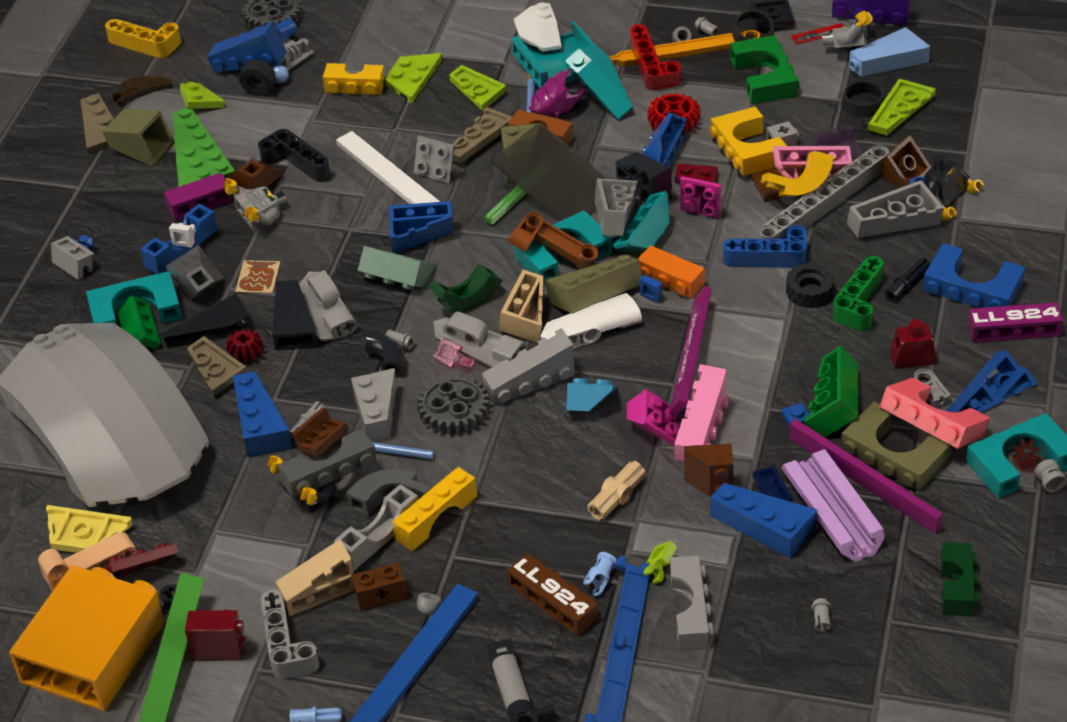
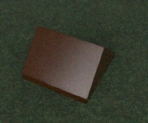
(904, 163)

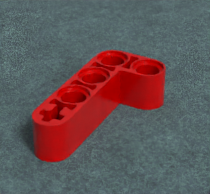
(654, 74)

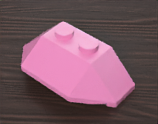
(793, 159)

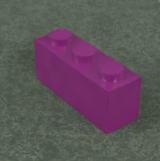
(205, 191)

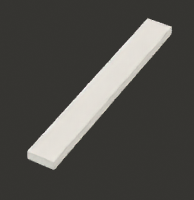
(384, 169)

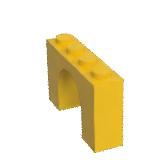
(746, 157)

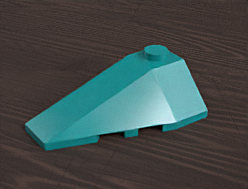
(597, 73)

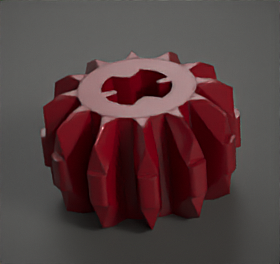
(245, 345)

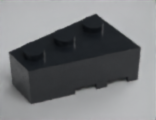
(651, 175)

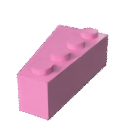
(703, 410)

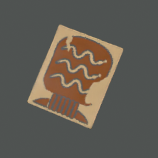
(257, 276)

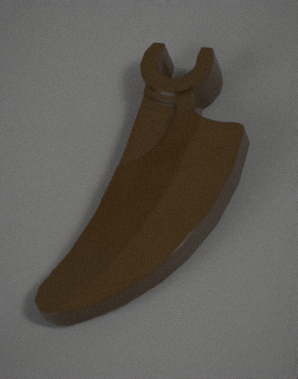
(139, 85)

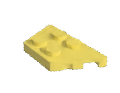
(79, 529)

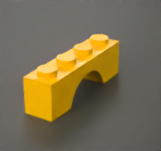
(415, 523)

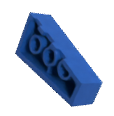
(260, 44)
(260, 420)
(764, 518)

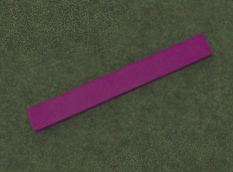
(868, 477)

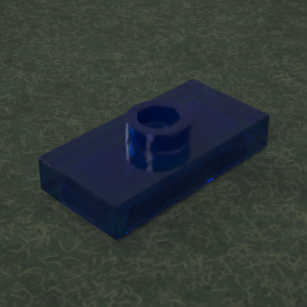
(771, 483)

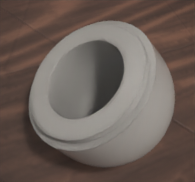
(681, 31)
(428, 603)

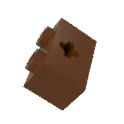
(379, 586)

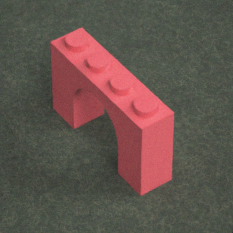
(908, 402)

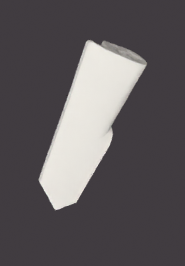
(587, 324)

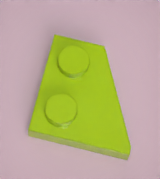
(198, 96)

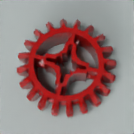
(675, 104)

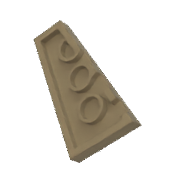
(95, 119)
(480, 134)

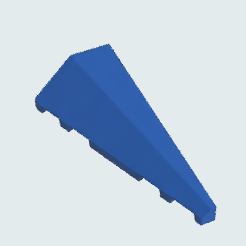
(994, 384)

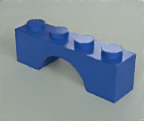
(159, 254)

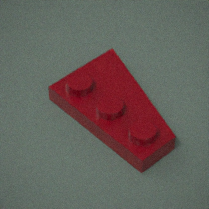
(145, 559)

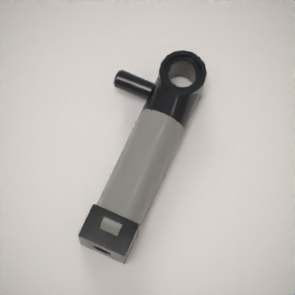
(511, 684)

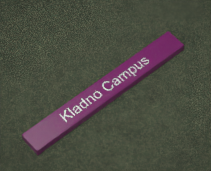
(690, 351)

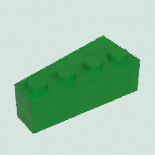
(834, 394)

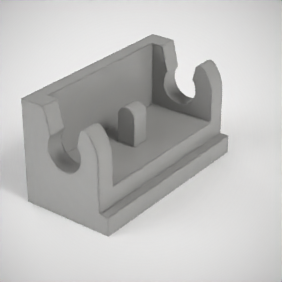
(71, 256)

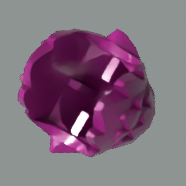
(553, 98)

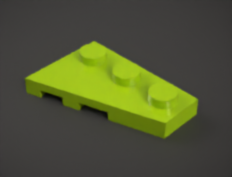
(477, 87)

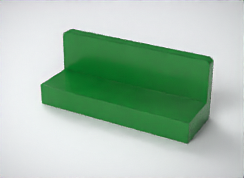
(138, 321)

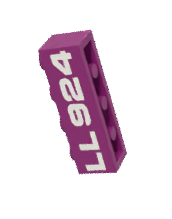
(1015, 322)

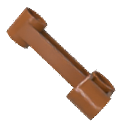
(535, 228)

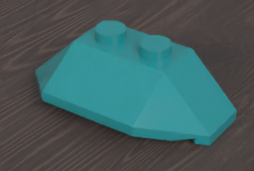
(645, 225)

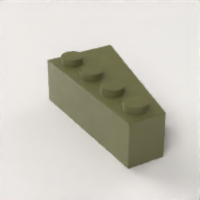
(593, 284)

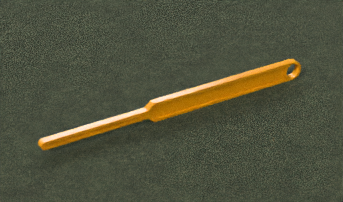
(683, 48)

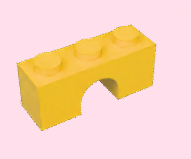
(368, 81)

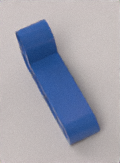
(767, 252)

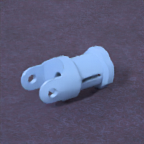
(600, 572)

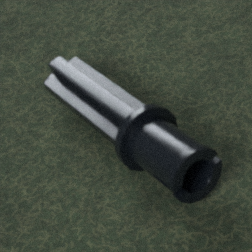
(903, 283)

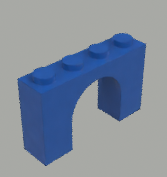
(943, 280)

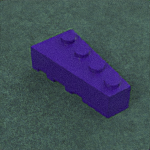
(882, 11)

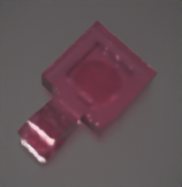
(450, 353)

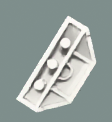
(539, 27)

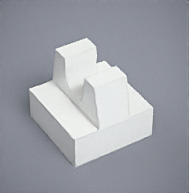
(182, 234)

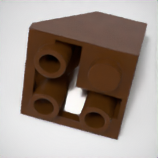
(255, 174)

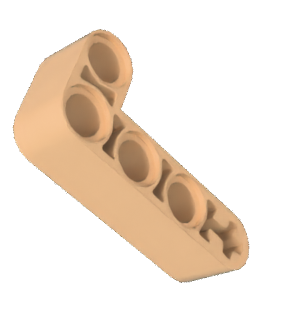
(97, 555)

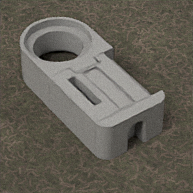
(938, 395)

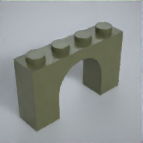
(910, 467)

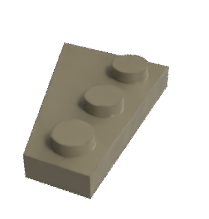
(214, 364)

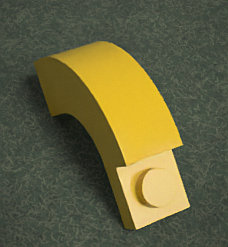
(814, 174)

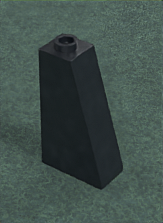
(292, 320)

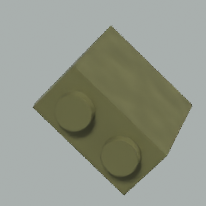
(139, 135)

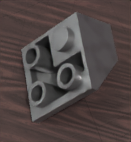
(194, 272)

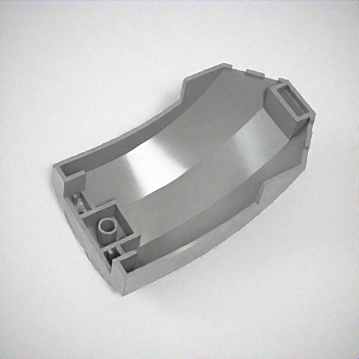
(104, 412)

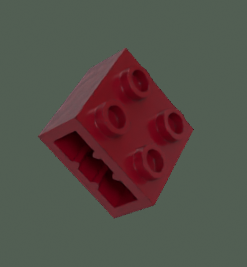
(215, 635)

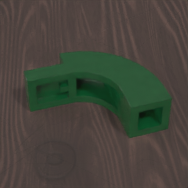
(470, 293)

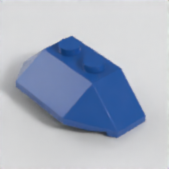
(666, 140)

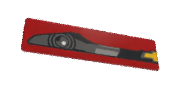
(814, 34)

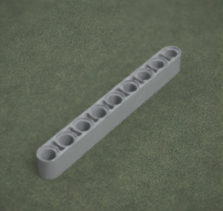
(828, 194)

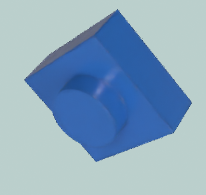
(650, 288)
(794, 412)

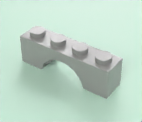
(365, 542)
(692, 624)

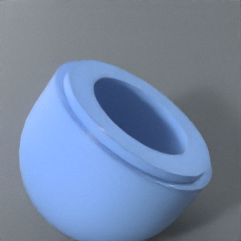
(281, 74)

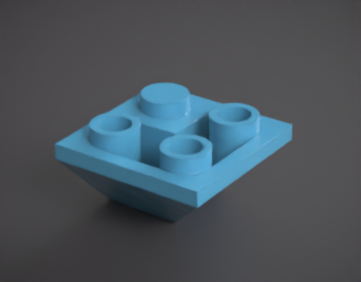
(586, 395)

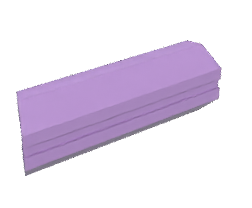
(837, 505)

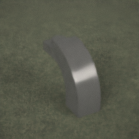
(373, 488)

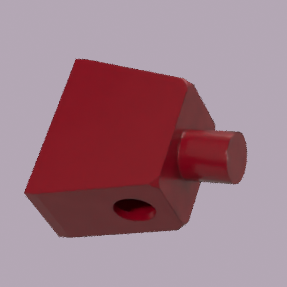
(913, 346)

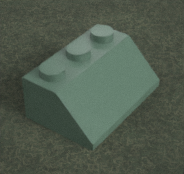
(395, 267)

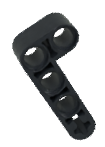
(295, 150)

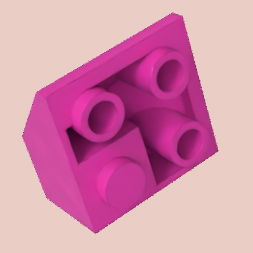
(700, 197)
(653, 416)

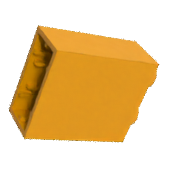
(88, 636)

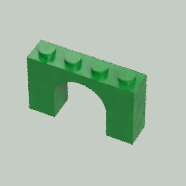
(768, 53)

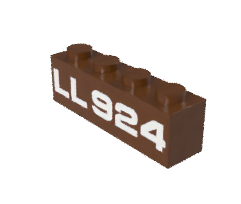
(552, 594)

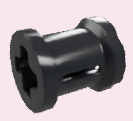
(167, 597)

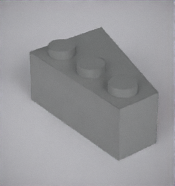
(375, 402)

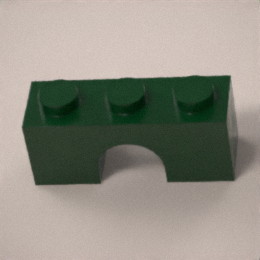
(959, 594)

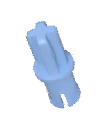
(316, 715)

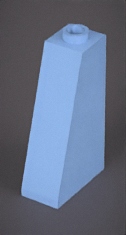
(889, 53)

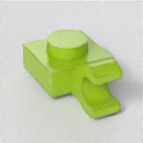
(658, 559)

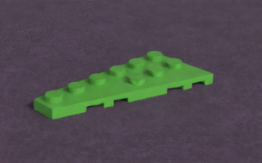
(196, 150)

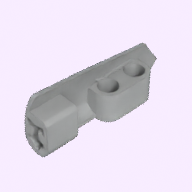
(326, 308)
(477, 339)

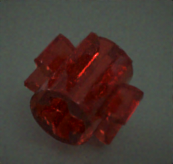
(1019, 450)

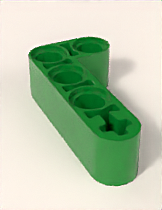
(850, 303)

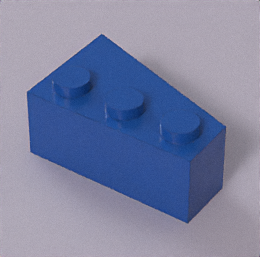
(419, 223)

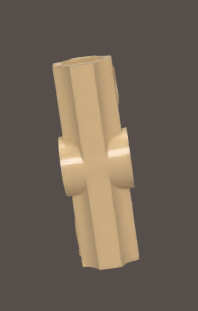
(616, 490)

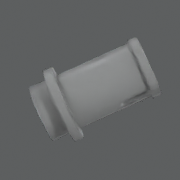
(703, 25)
(405, 341)
(821, 613)

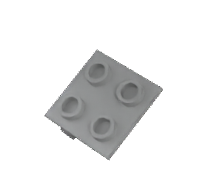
(295, 52)
(434, 159)

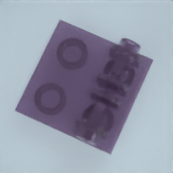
(839, 138)

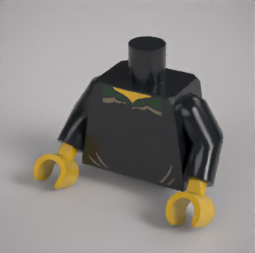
(947, 181)
(310, 498)

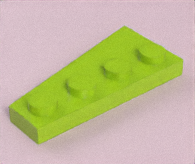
(900, 104)

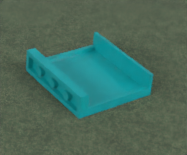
(546, 64)

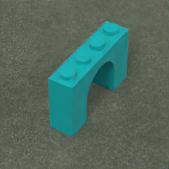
(579, 226)
(154, 289)
(996, 471)

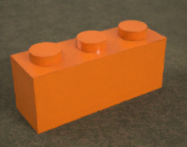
(672, 271)

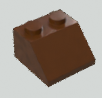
(708, 466)

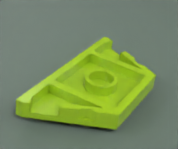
(412, 73)

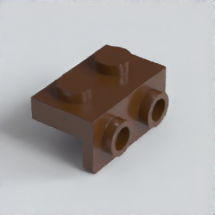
(319, 433)

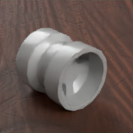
(1047, 472)

